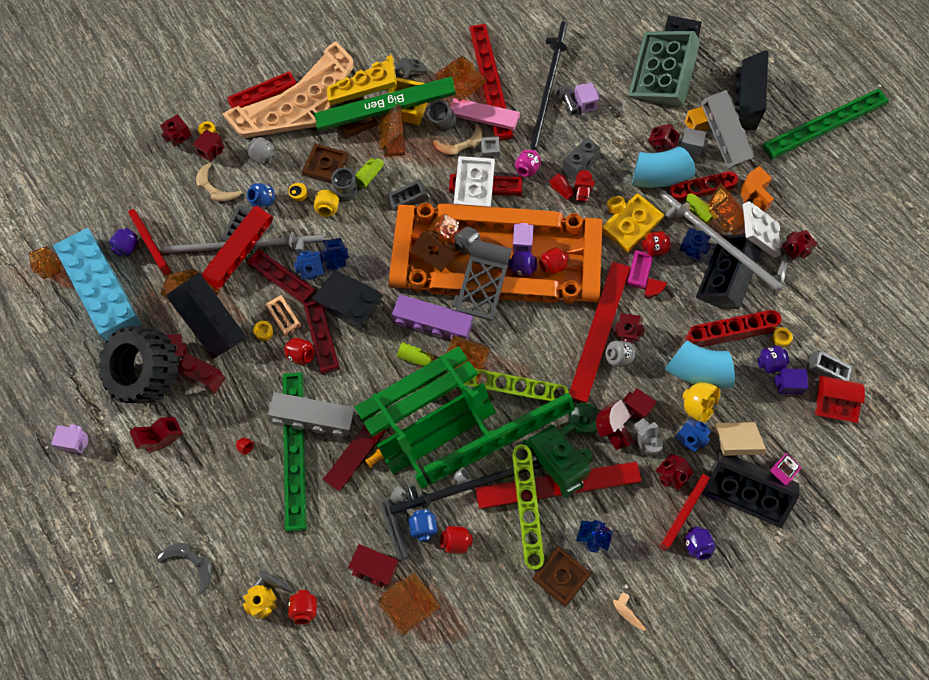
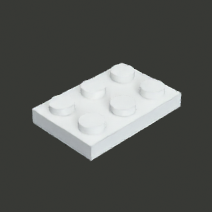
(474, 181)
(762, 229)

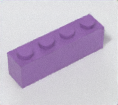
(431, 318)

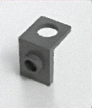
(410, 66)

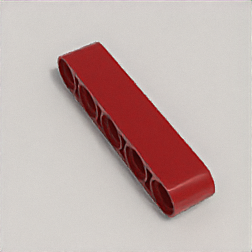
(237, 247)
(741, 325)

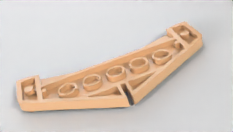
(296, 105)

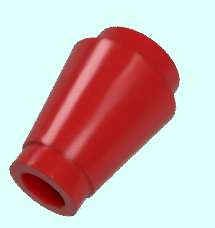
(561, 186)

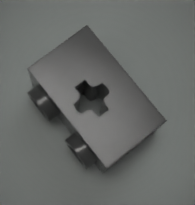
(581, 158)

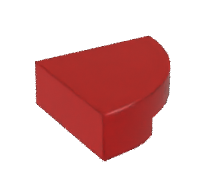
(654, 288)

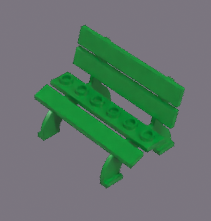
(470, 400)

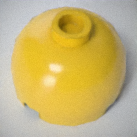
(700, 400)

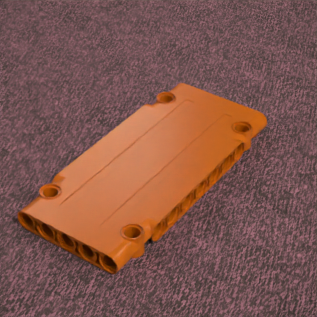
(497, 227)

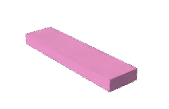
(485, 114)

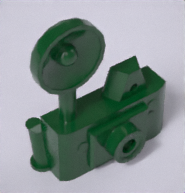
(557, 454)

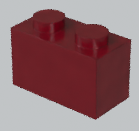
(200, 373)
(373, 566)

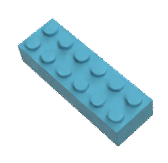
(96, 283)

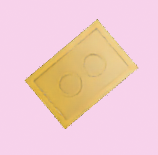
(632, 223)

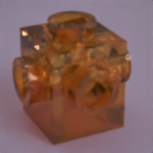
(445, 226)
(44, 262)

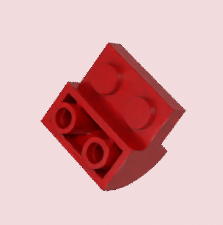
(839, 399)

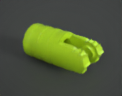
(368, 172)
(700, 208)
(414, 355)

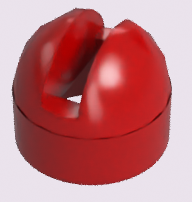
(244, 445)

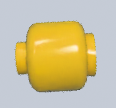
(326, 203)

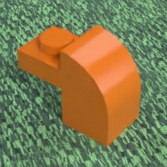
(755, 187)

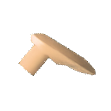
(626, 613)

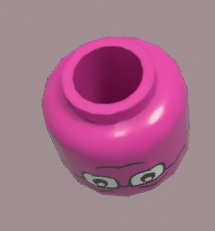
(528, 163)

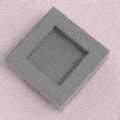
(490, 146)

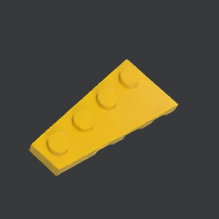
(375, 79)

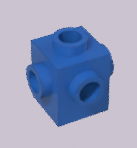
(309, 265)
(694, 434)

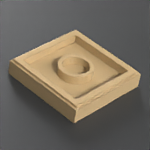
(739, 439)

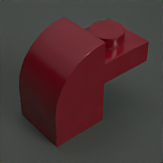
(610, 424)
(158, 435)

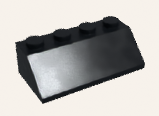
(751, 90)
(726, 276)
(206, 315)
(751, 489)

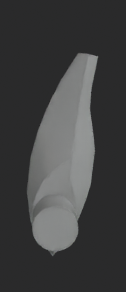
(781, 270)

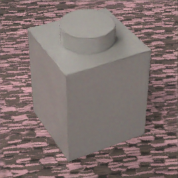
(693, 141)

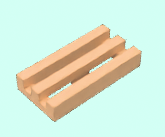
(290, 327)

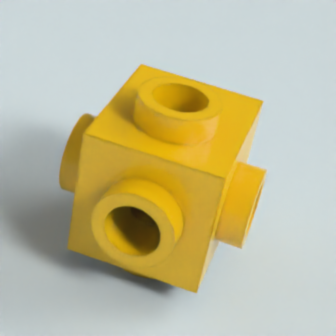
(266, 605)

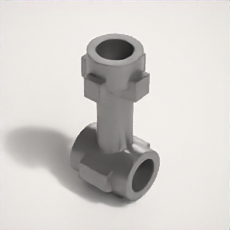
(566, 93)

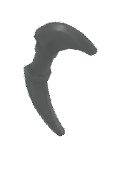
(202, 564)

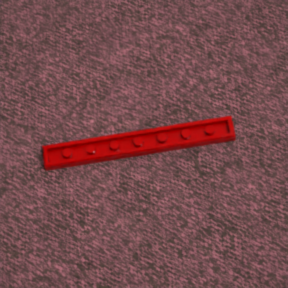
(488, 69)
(599, 332)
(546, 487)

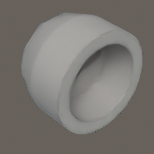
(461, 476)
(398, 495)

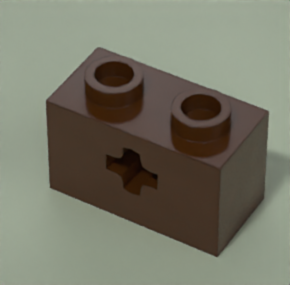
(424, 248)

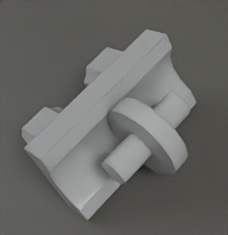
(647, 437)

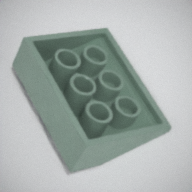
(665, 67)

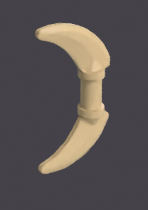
(473, 142)
(202, 182)

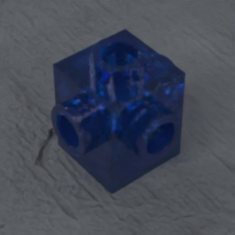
(695, 243)
(334, 253)
(594, 536)

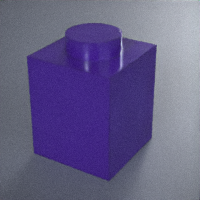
(792, 381)

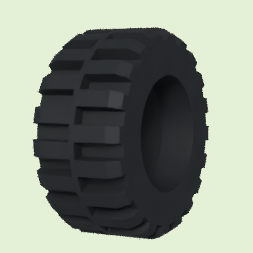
(118, 365)

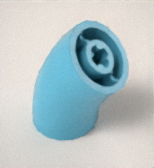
(663, 168)
(701, 365)

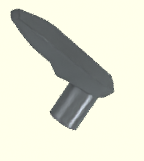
(273, 581)

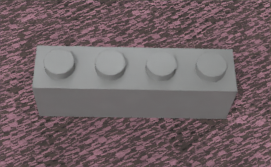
(727, 129)
(310, 414)

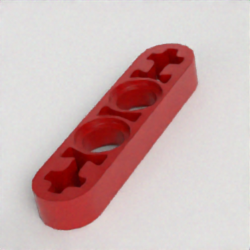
(701, 183)

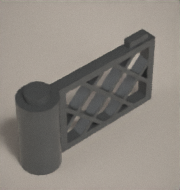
(486, 255)

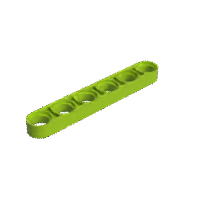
(510, 385)
(532, 506)

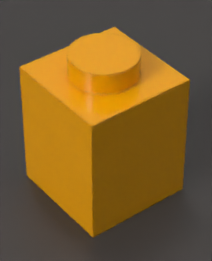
(697, 120)

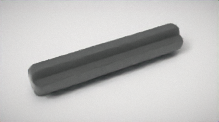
(394, 531)

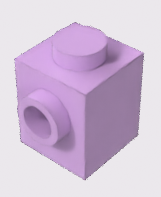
(586, 97)
(522, 237)
(70, 439)

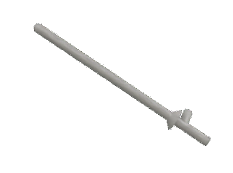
(684, 211)
(290, 241)

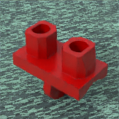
(583, 185)

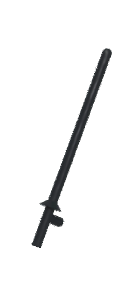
(557, 46)
(428, 498)

